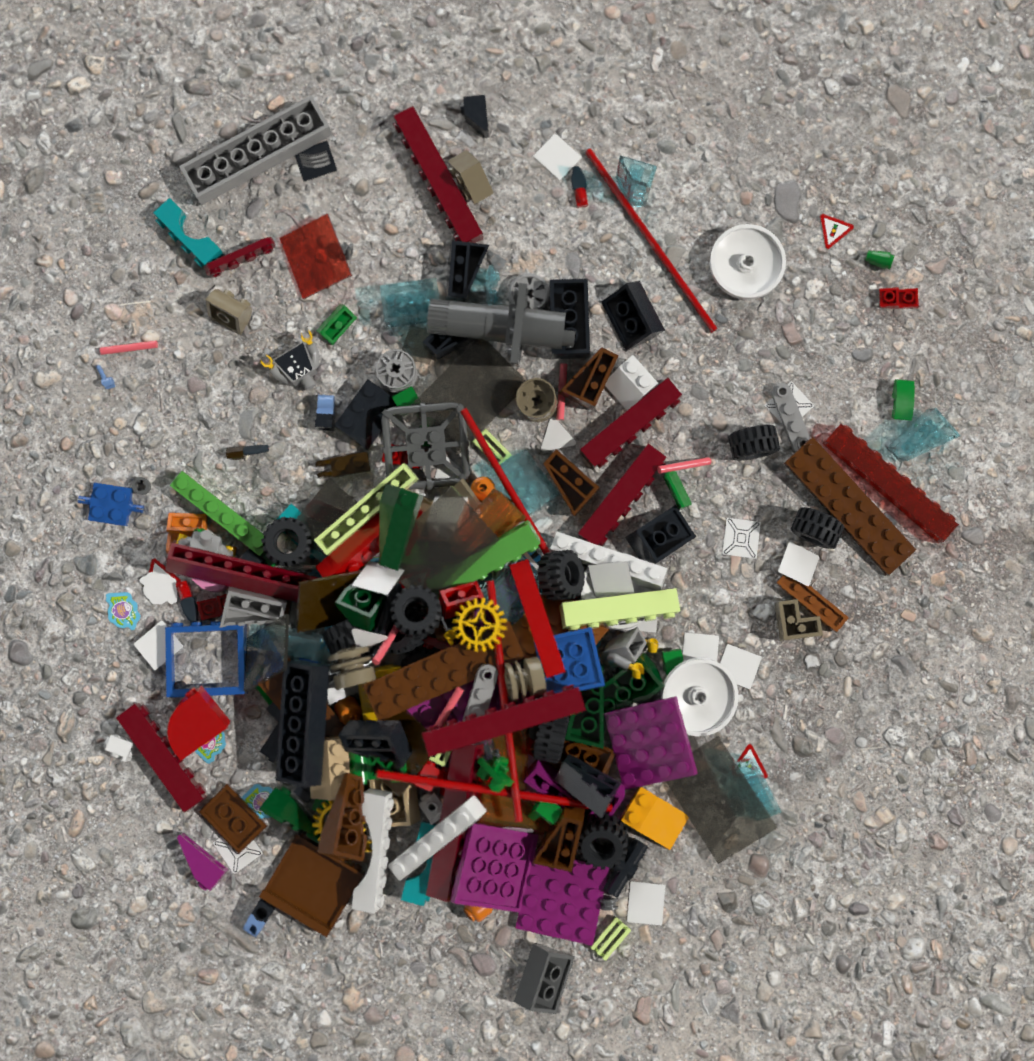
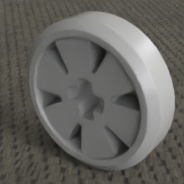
(535, 284)

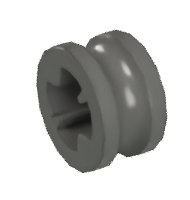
(347, 250)
(139, 480)
(609, 904)

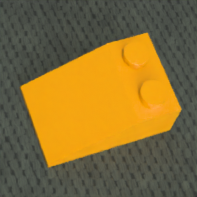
(654, 817)

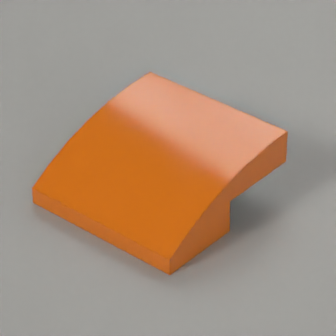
(184, 524)

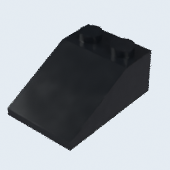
(661, 536)

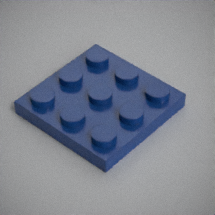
(579, 660)

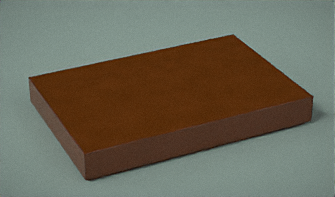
(233, 818)

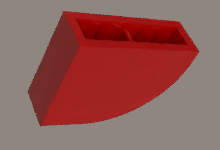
(195, 722)

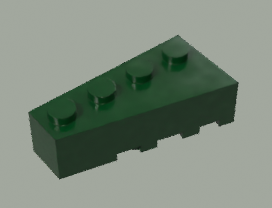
(588, 725)

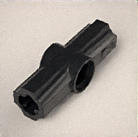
(626, 868)

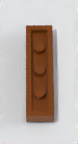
(814, 602)

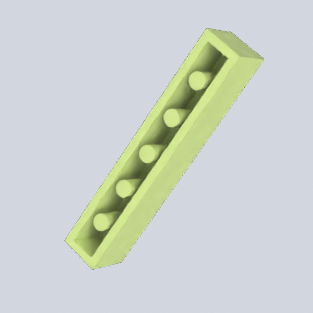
(363, 511)
(619, 608)

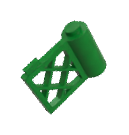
(364, 767)

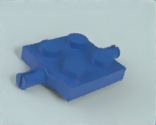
(110, 504)

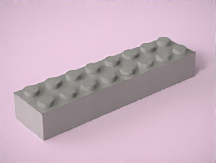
(256, 150)

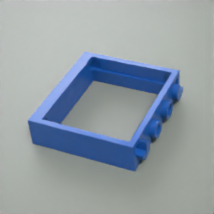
(171, 692)

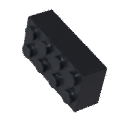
(572, 298)

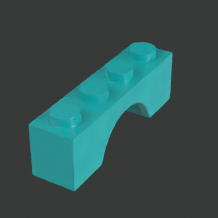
(173, 218)
(416, 887)

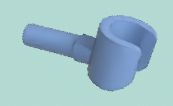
(108, 382)

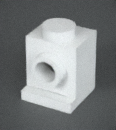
(120, 747)
(431, 798)

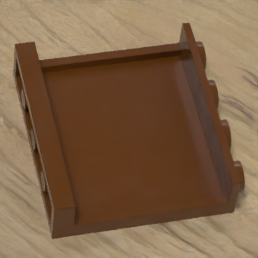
(312, 885)

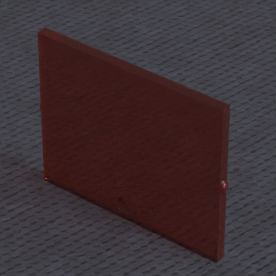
(315, 256)

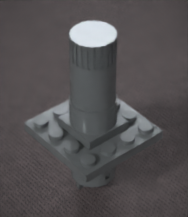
(504, 324)

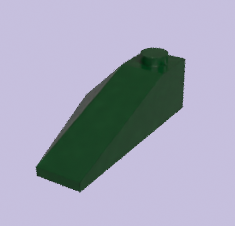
(397, 518)
(361, 606)
(625, 690)
(285, 807)

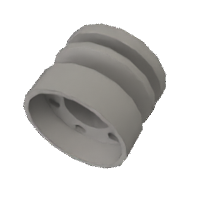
(393, 382)

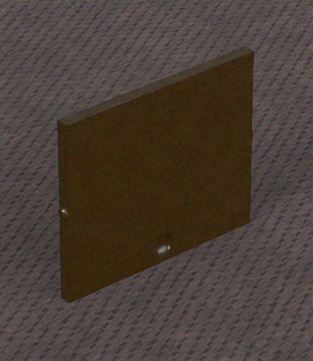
(318, 598)
(419, 757)

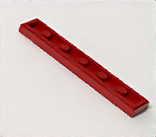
(537, 618)

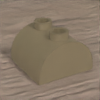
(228, 311)

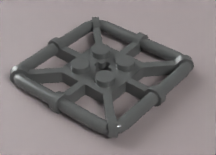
(433, 435)

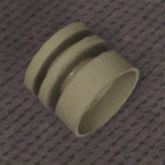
(532, 390)
(351, 667)
(524, 680)

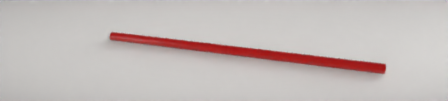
(650, 239)
(502, 476)
(504, 700)
(479, 789)

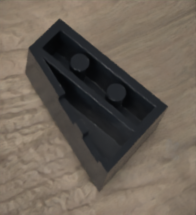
(463, 267)
(443, 345)
(377, 739)
(587, 784)

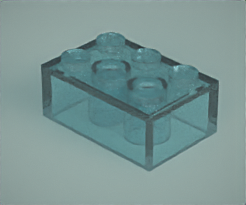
(408, 301)

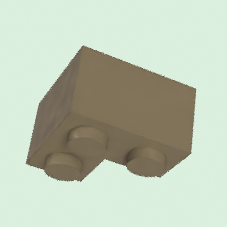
(471, 175)
(791, 625)

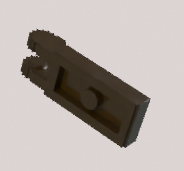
(345, 465)

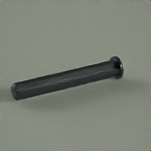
(384, 617)

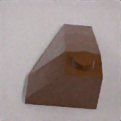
(594, 756)
(344, 829)

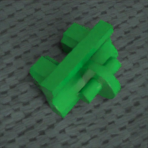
(497, 770)

